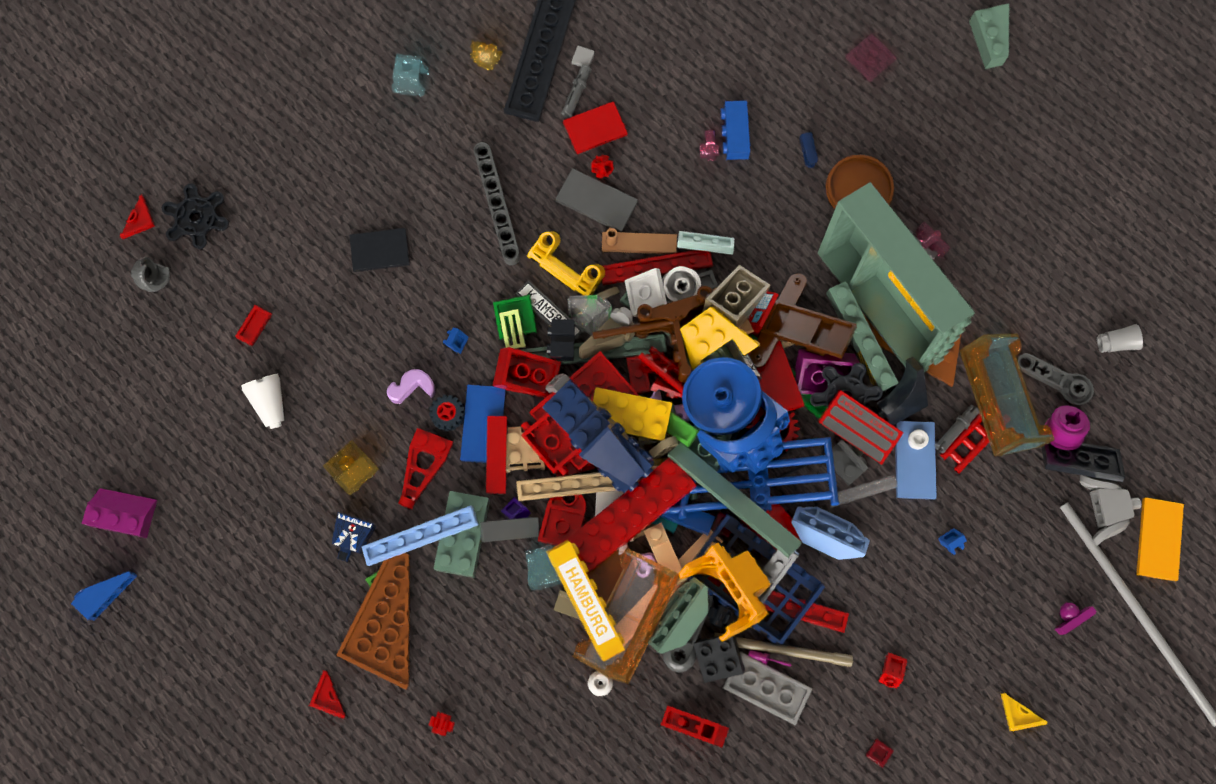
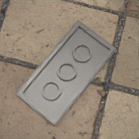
(769, 689)

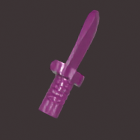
(765, 657)

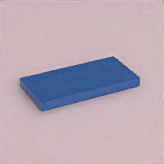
(480, 403)

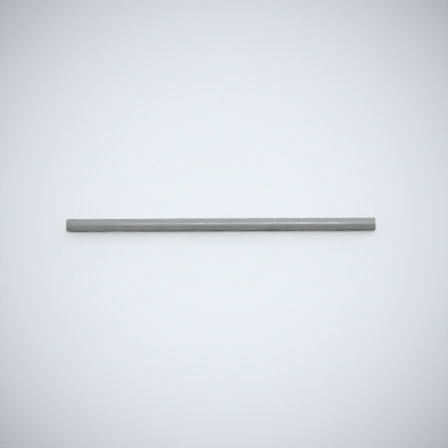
(1140, 613)

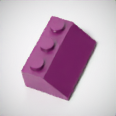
(810, 368)
(120, 512)

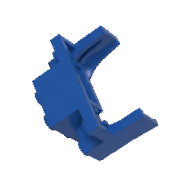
(756, 446)

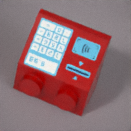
(762, 311)

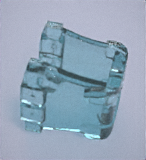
(407, 74)
(540, 569)

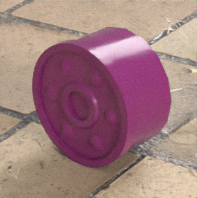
(1068, 427)

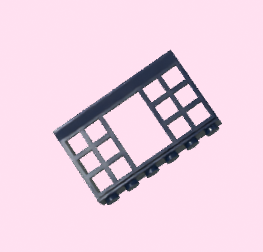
(767, 551)

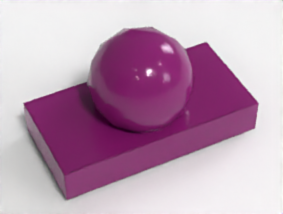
(1073, 617)

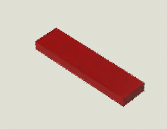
(496, 454)

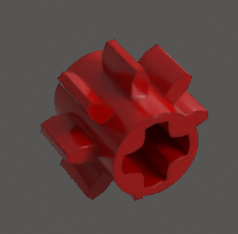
(602, 166)
(441, 723)

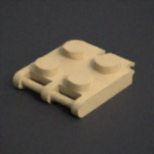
(520, 452)

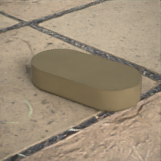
(664, 447)

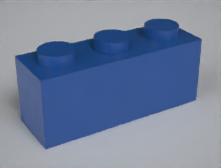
(735, 130)

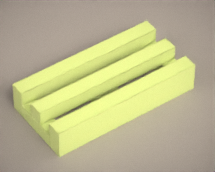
(505, 333)

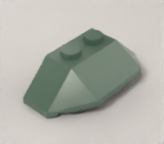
(681, 616)

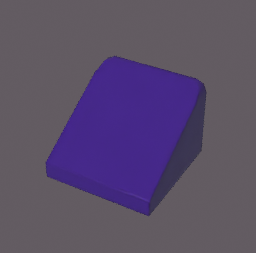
(515, 509)

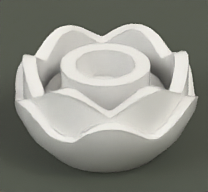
(595, 688)

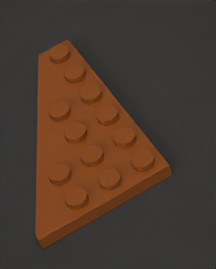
(381, 627)

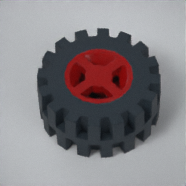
(444, 406)

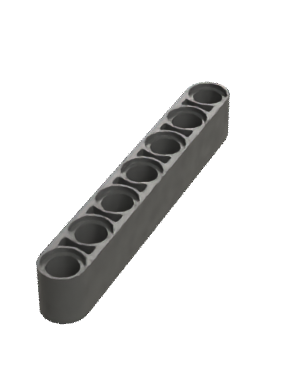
(492, 196)

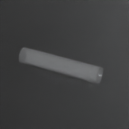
(866, 490)

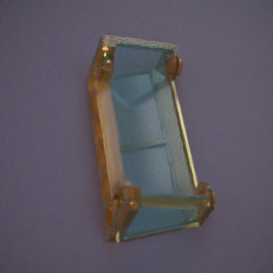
(1003, 394)

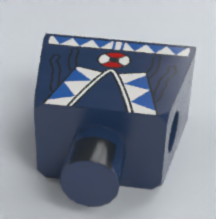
(351, 535)

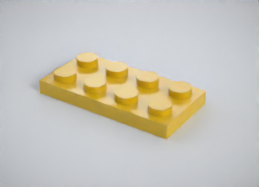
(635, 413)

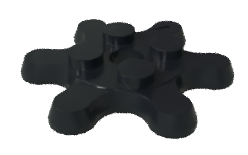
(190, 205)
(851, 382)

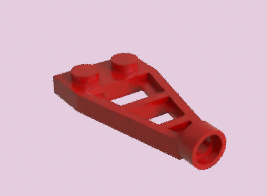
(431, 444)

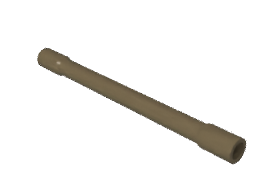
(834, 658)

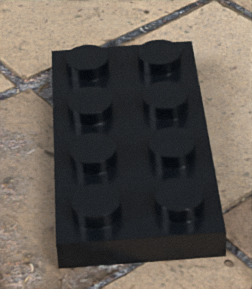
(1086, 461)

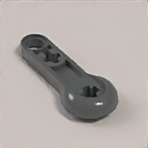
(1059, 380)
(689, 650)

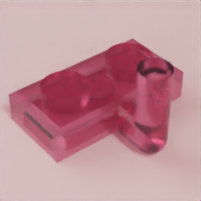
(932, 239)

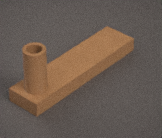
(638, 242)

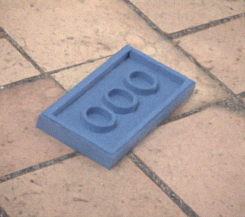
(915, 467)

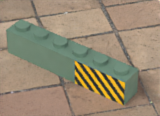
(863, 337)

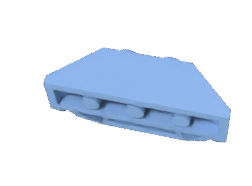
(829, 533)

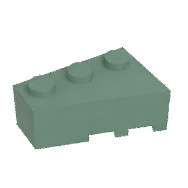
(992, 34)

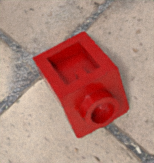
(893, 670)

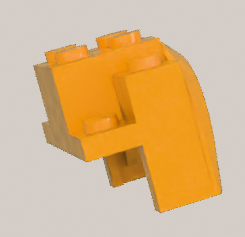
(742, 579)

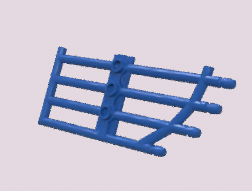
(760, 482)

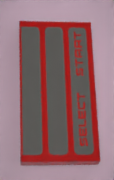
(860, 427)

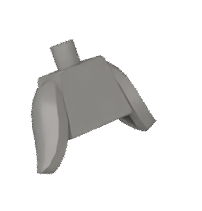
(1111, 506)

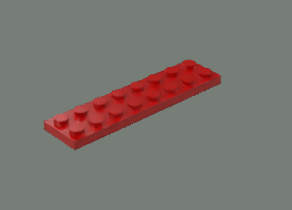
(631, 513)

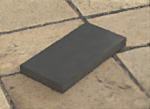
(596, 200)

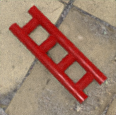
(662, 372)
(963, 438)

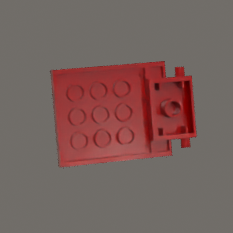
(549, 438)

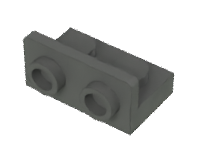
(847, 463)

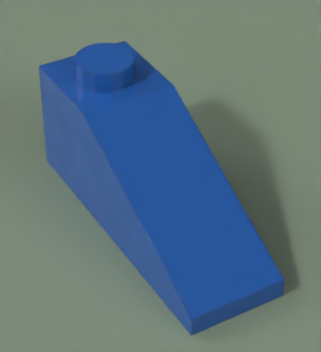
(98, 597)

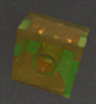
(350, 467)

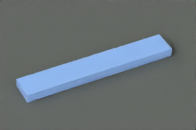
(420, 535)

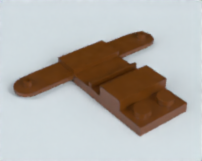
(801, 326)

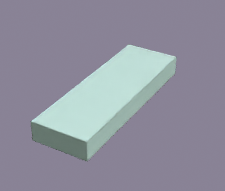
(705, 242)

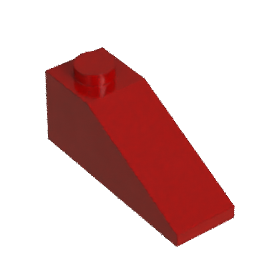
(695, 726)

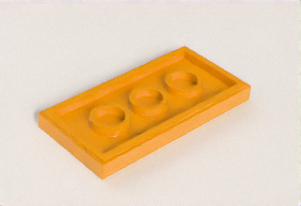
(1160, 539)

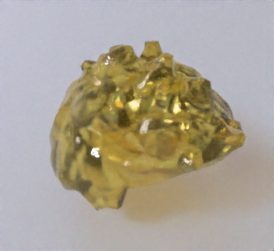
(484, 54)

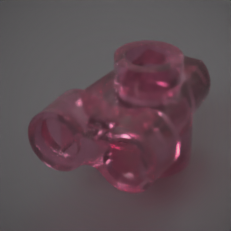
(709, 149)

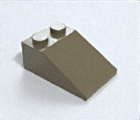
(737, 295)

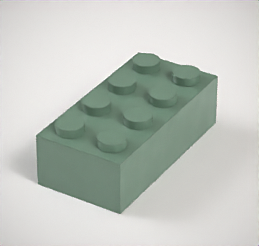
(461, 551)

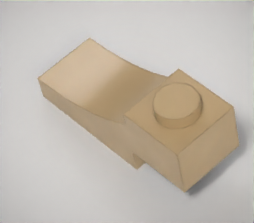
(663, 549)

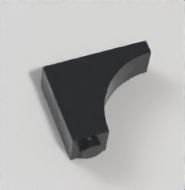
(907, 396)

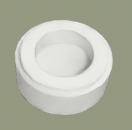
(918, 439)

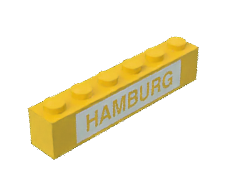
(585, 600)

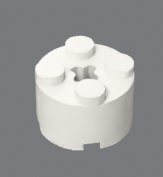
(683, 276)

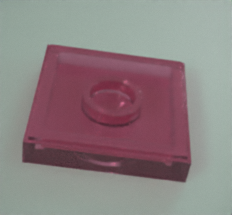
(870, 57)

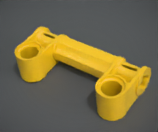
(542, 253)

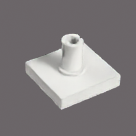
(645, 289)

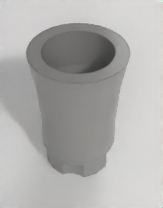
(1122, 339)

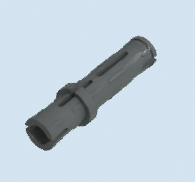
(579, 84)
(962, 422)

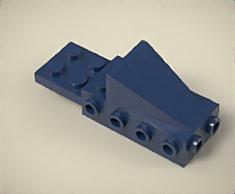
(599, 437)

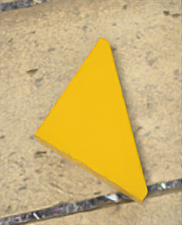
(1018, 715)

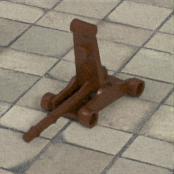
(668, 319)

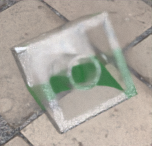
(589, 311)

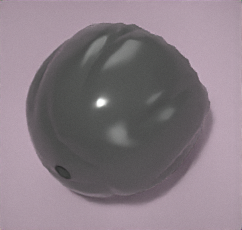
(150, 275)

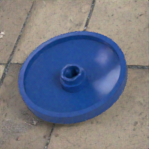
(722, 396)

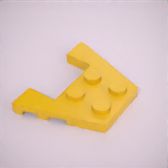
(709, 333)

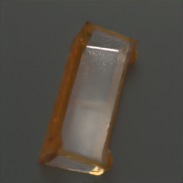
(636, 609)

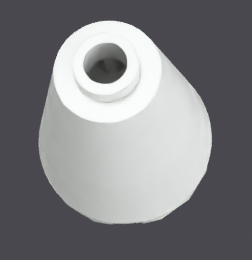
(266, 399)

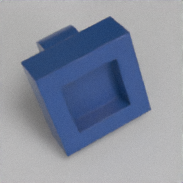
(456, 340)
(952, 540)

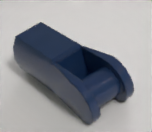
(808, 149)

